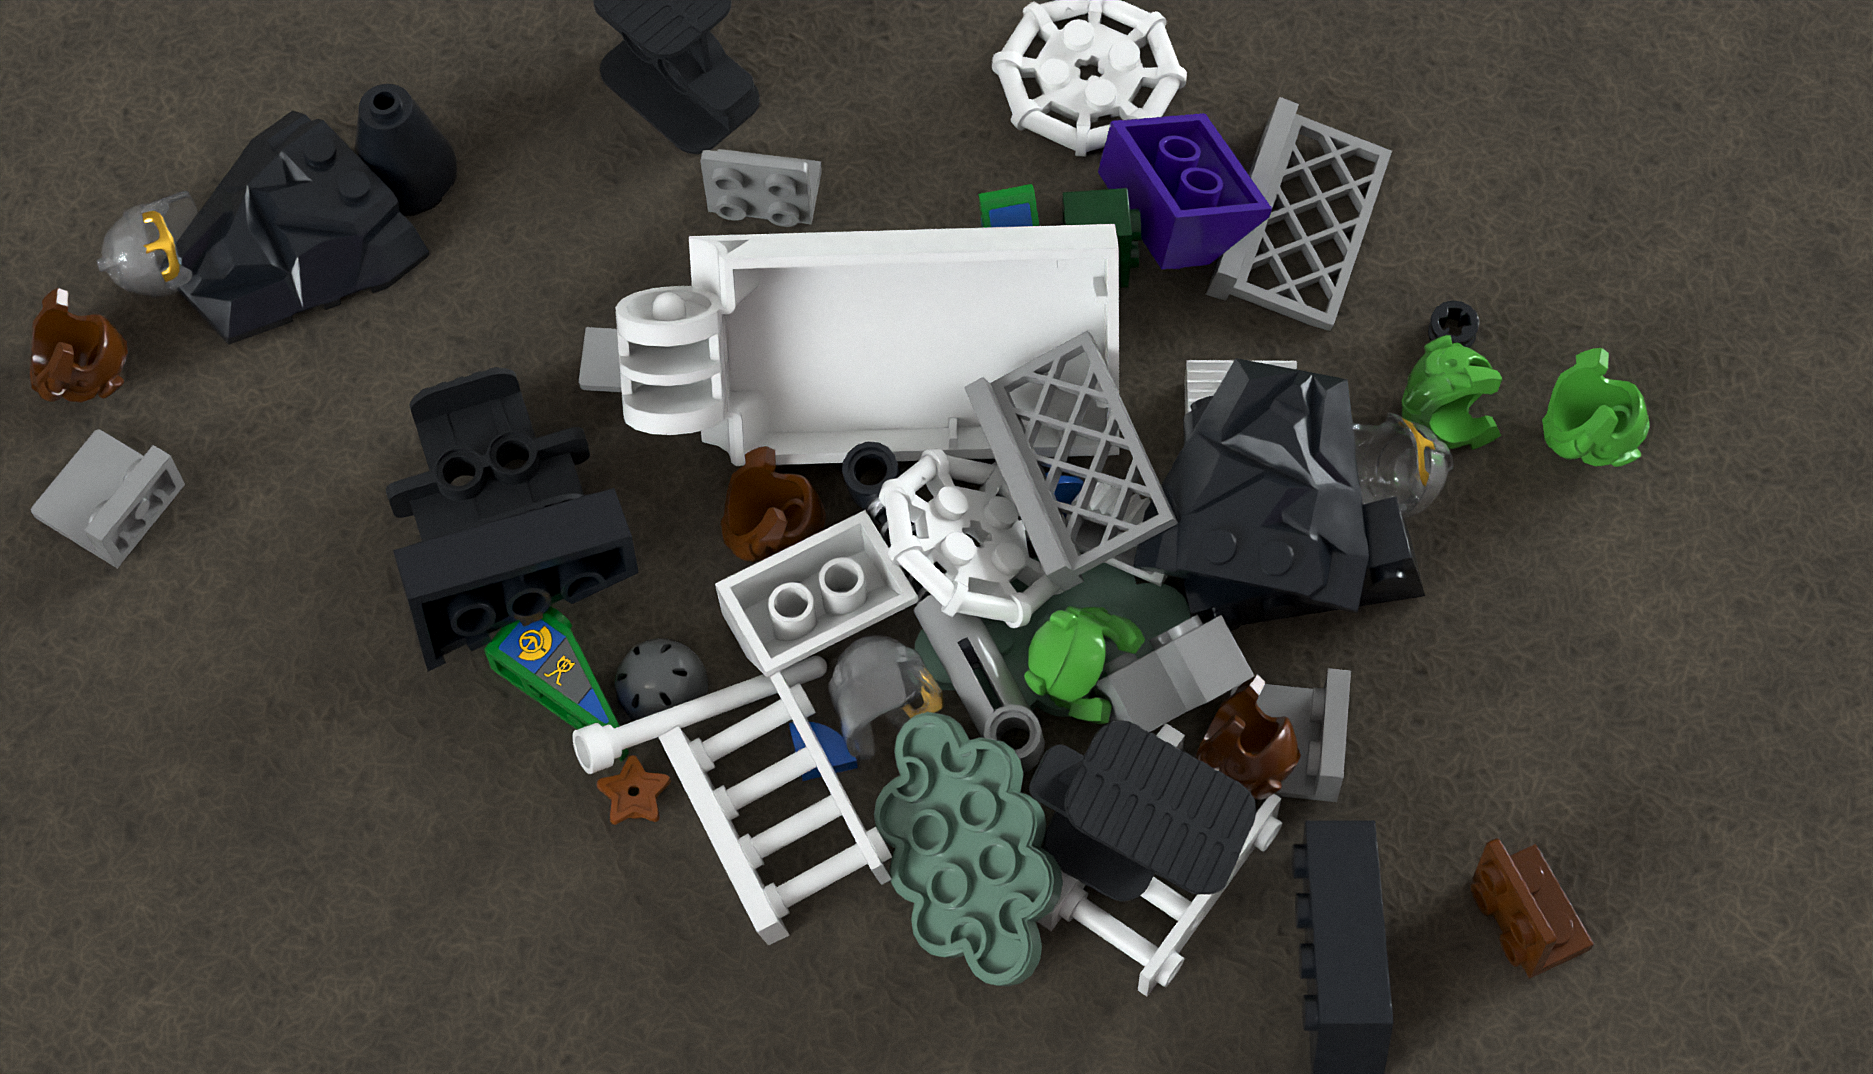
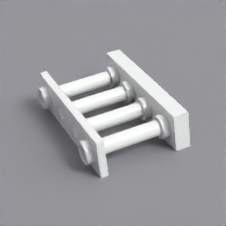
(721, 805)
(1163, 962)

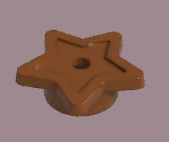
(638, 806)

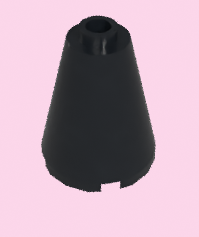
(404, 148)

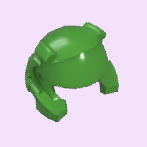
(1443, 389)
(1595, 415)
(1071, 654)

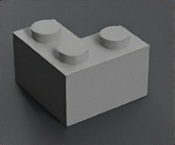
(1184, 671)

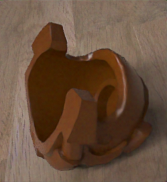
(74, 353)
(768, 508)
(1250, 744)

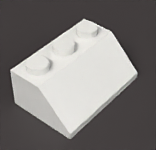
(813, 594)

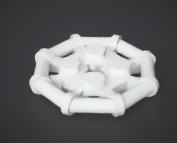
(1077, 46)
(975, 576)

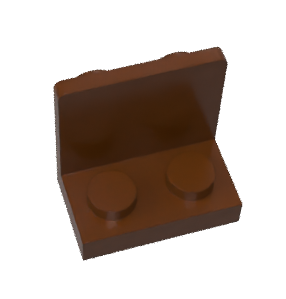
(1529, 908)

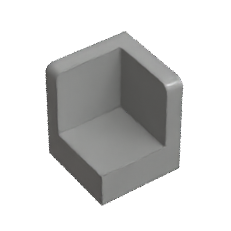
(600, 361)

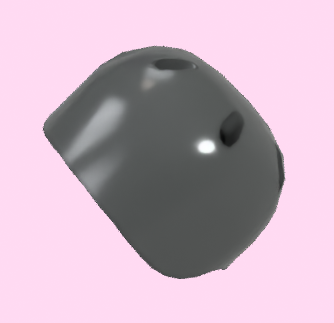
(653, 676)

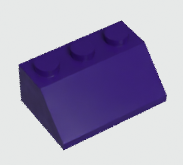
(1186, 185)

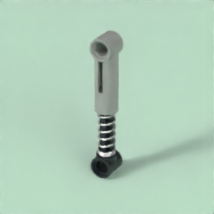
(958, 640)

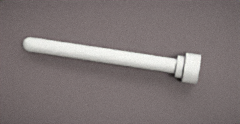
(599, 745)

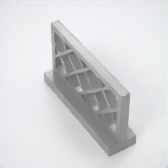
(1268, 173)
(1034, 491)

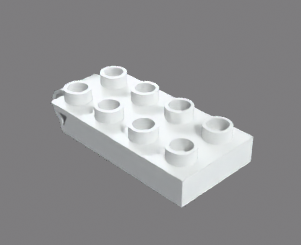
(867, 338)

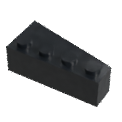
(512, 571)
(1389, 577)
(1343, 947)

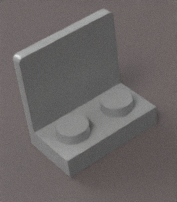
(760, 186)
(109, 496)
(1320, 730)

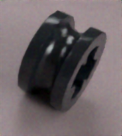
(1454, 310)

